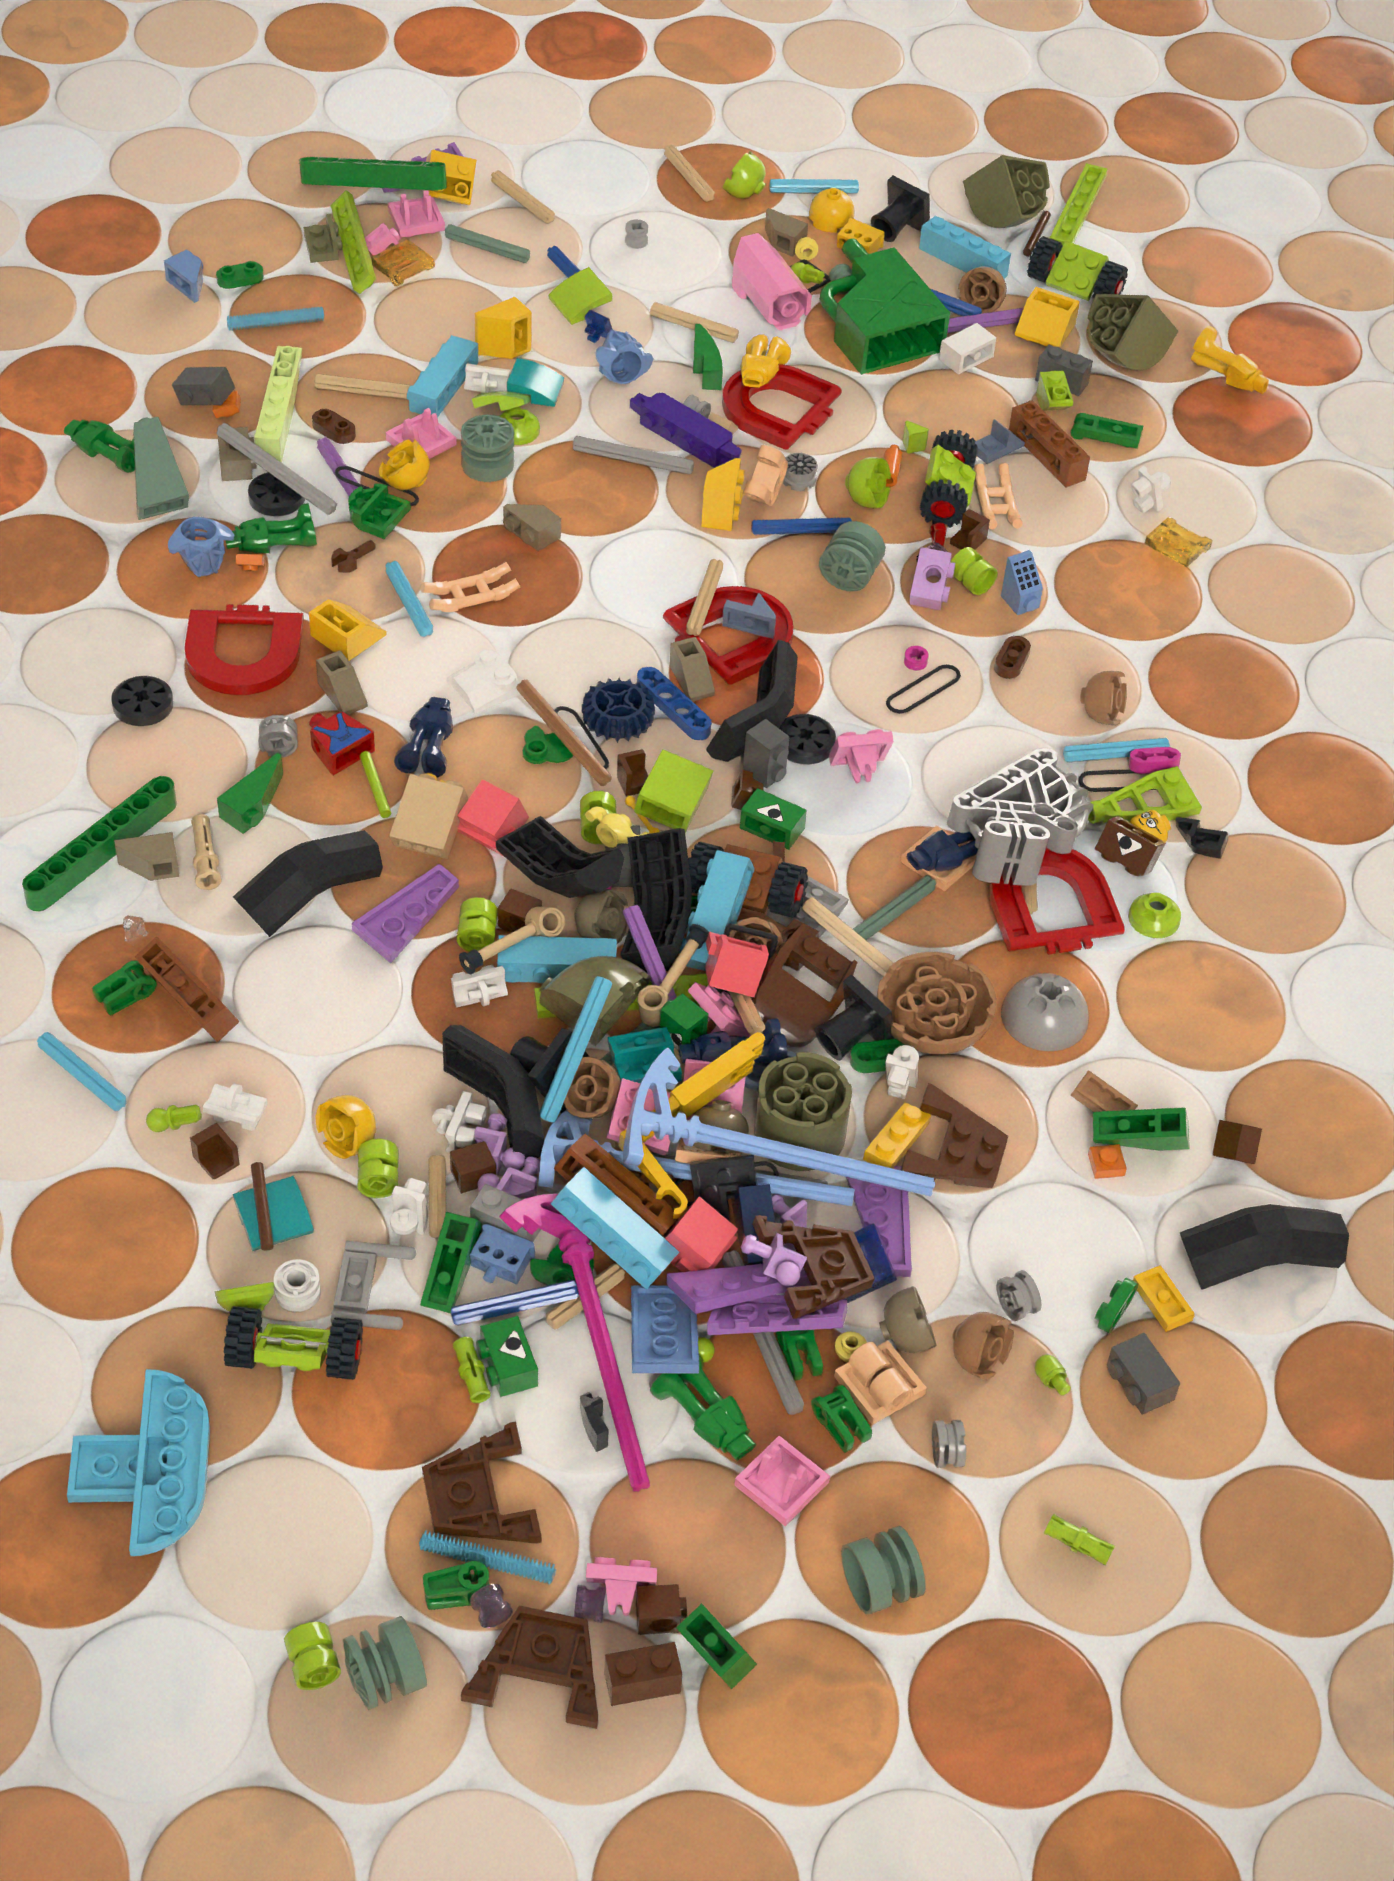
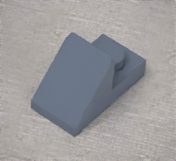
(998, 443)
(752, 619)

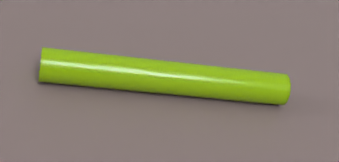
(375, 784)

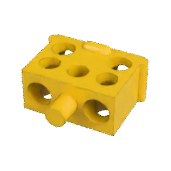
(868, 236)

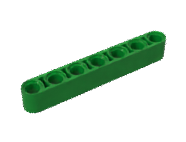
(373, 173)
(97, 844)

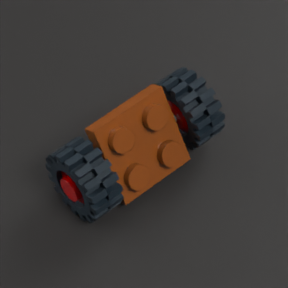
(771, 882)

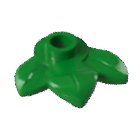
(544, 747)
(553, 1269)

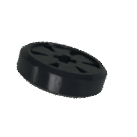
(272, 496)
(142, 700)
(807, 727)

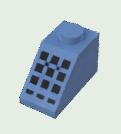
(185, 274)
(1022, 583)

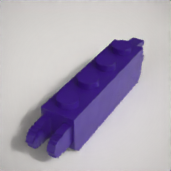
(685, 428)

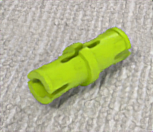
(469, 1360)
(1079, 1539)

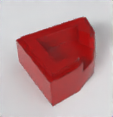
(938, 533)

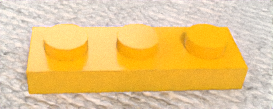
(897, 1136)

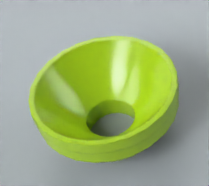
(525, 429)
(1154, 922)
(250, 1296)

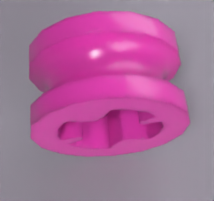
(916, 651)

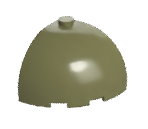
(1008, 191)
(1129, 330)
(569, 990)

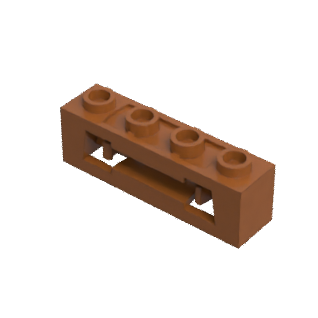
(1050, 443)
(187, 989)
(619, 1180)

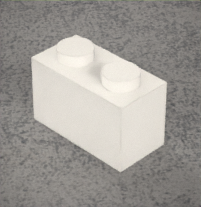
(967, 348)

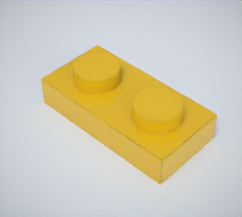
(1163, 1298)

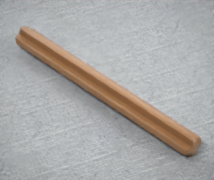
(564, 733)

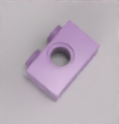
(931, 563)

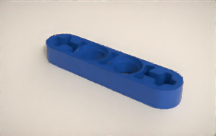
(678, 700)

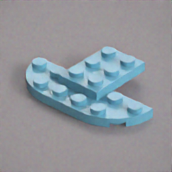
(156, 1470)

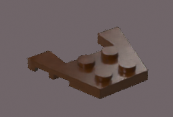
(969, 1149)
(833, 1263)
(464, 1495)
(542, 1649)

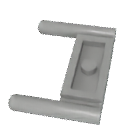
(357, 1279)

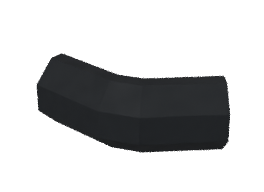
(773, 703)
(557, 863)
(306, 872)
(661, 892)
(501, 1080)
(1264, 1238)

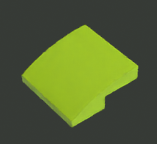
(579, 295)
(506, 399)

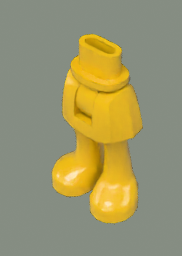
(757, 367)
(1238, 369)

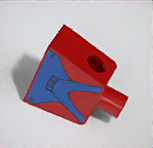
(339, 740)

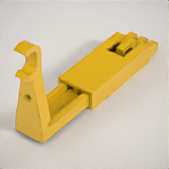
(691, 1097)

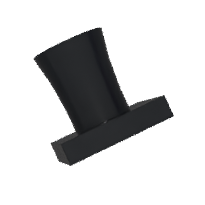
(905, 206)
(862, 1016)
(542, 1061)

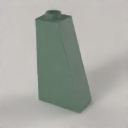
(157, 476)

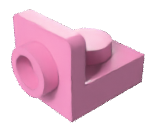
(381, 238)

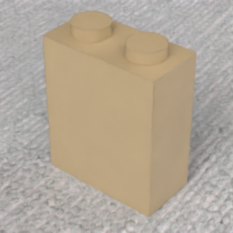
(428, 815)

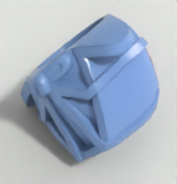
(624, 354)
(201, 556)

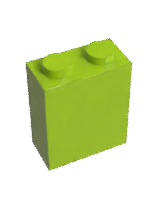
(673, 790)

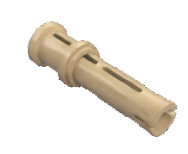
(205, 859)

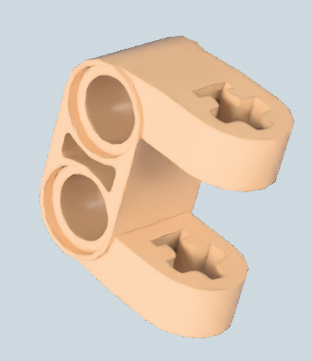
(767, 476)

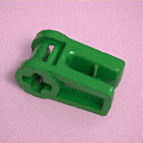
(124, 987)
(802, 1340)
(837, 1407)
(453, 1585)

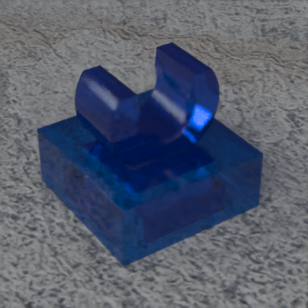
(596, 326)

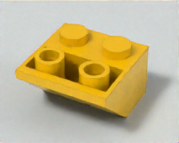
(459, 177)
(1047, 318)
(504, 329)
(722, 495)
(343, 628)

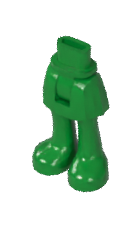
(95, 439)
(260, 535)
(720, 1424)

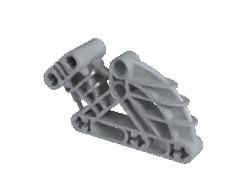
(1019, 816)

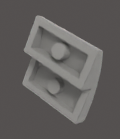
(829, 898)

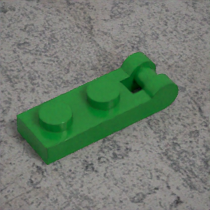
(1106, 430)

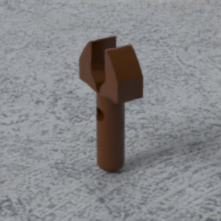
(347, 560)

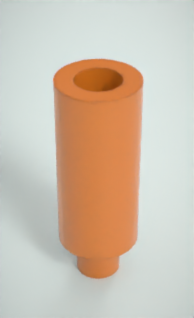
(893, 457)

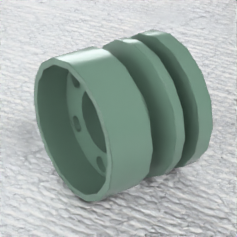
(487, 448)
(852, 556)
(883, 1570)
(385, 1662)

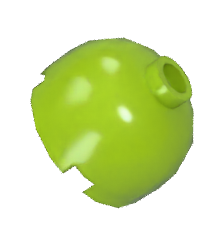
(746, 177)
(868, 482)

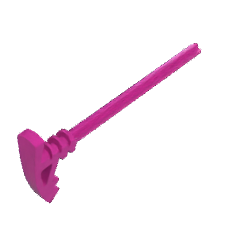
(539, 1213)

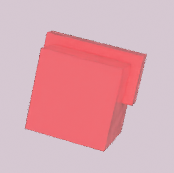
(490, 815)
(735, 964)
(700, 1237)

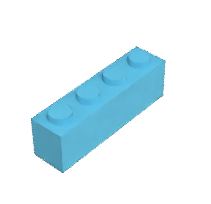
(961, 248)
(442, 376)
(720, 898)
(546, 957)
(614, 1227)

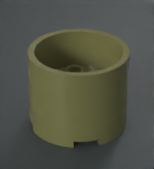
(804, 1104)

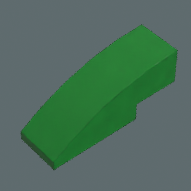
(707, 359)

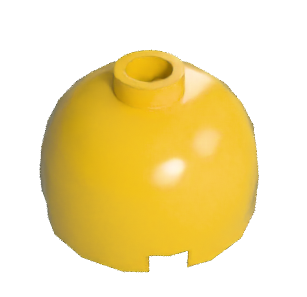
(831, 210)
(406, 466)
(345, 1124)

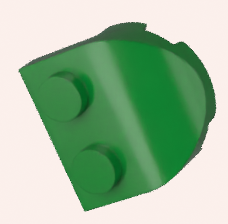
(376, 510)

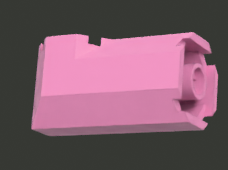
(769, 283)

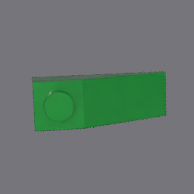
(249, 799)
(1143, 1128)
(450, 1261)

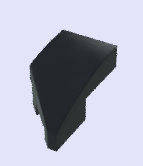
(1200, 840)
(591, 1414)

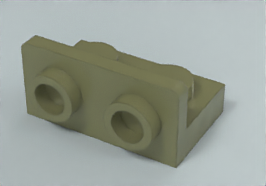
(323, 241)

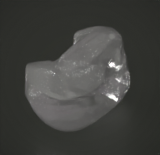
(134, 929)

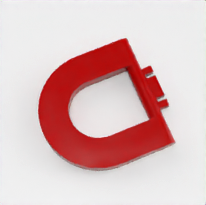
(769, 427)
(745, 659)
(250, 678)
(1092, 894)

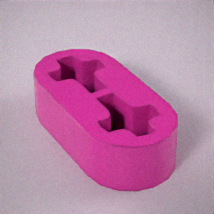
(1153, 759)

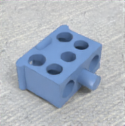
(500, 1257)

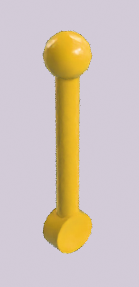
(630, 801)

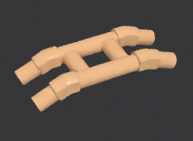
(1004, 490)
(479, 580)

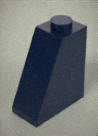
(747, 1204)

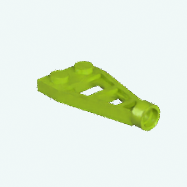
(1171, 786)

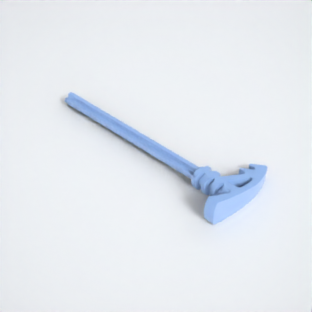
(662, 1123)
(574, 1127)

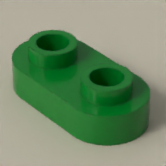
(240, 275)
(874, 1054)
(1121, 1295)

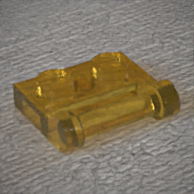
(399, 257)
(1177, 542)

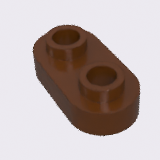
(333, 426)
(1012, 657)

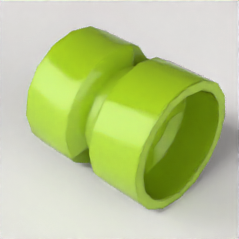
(975, 572)
(591, 800)
(476, 924)
(377, 1168)
(313, 1656)

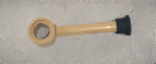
(533, 926)
(659, 994)

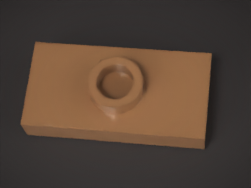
(1100, 1096)

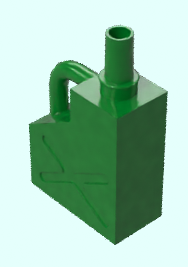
(886, 313)

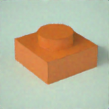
(229, 407)
(250, 561)
(1107, 1161)

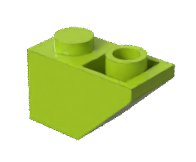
(1053, 391)

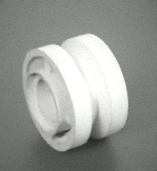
(297, 1273)

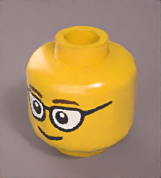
(1153, 823)

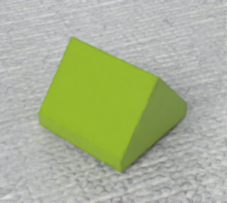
(914, 437)

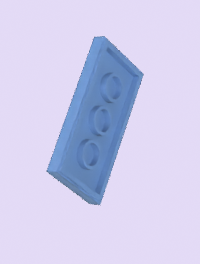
(662, 1332)

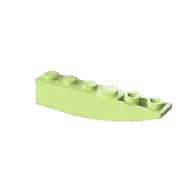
(279, 401)

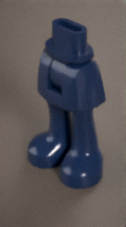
(430, 723)
(942, 851)
(713, 1045)

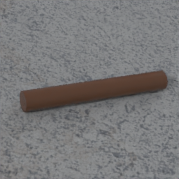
(1037, 232)
(262, 1206)

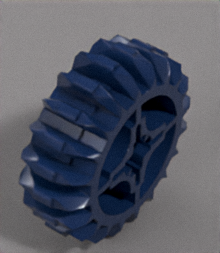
(618, 709)

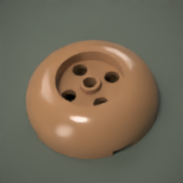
(954, 999)

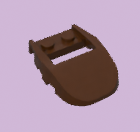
(792, 1001)

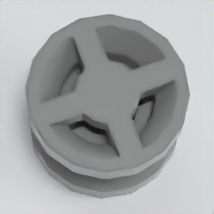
(636, 233)
(702, 408)

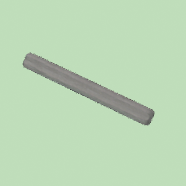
(633, 455)

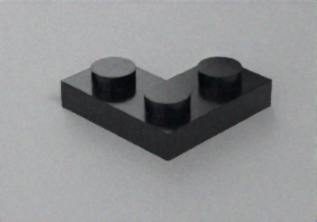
(717, 1176)

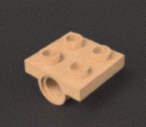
(879, 1380)

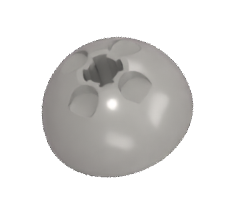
(1045, 1012)

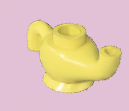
(613, 827)

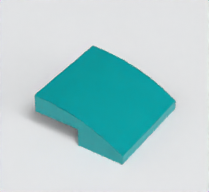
(536, 380)
(636, 1052)
(286, 1209)

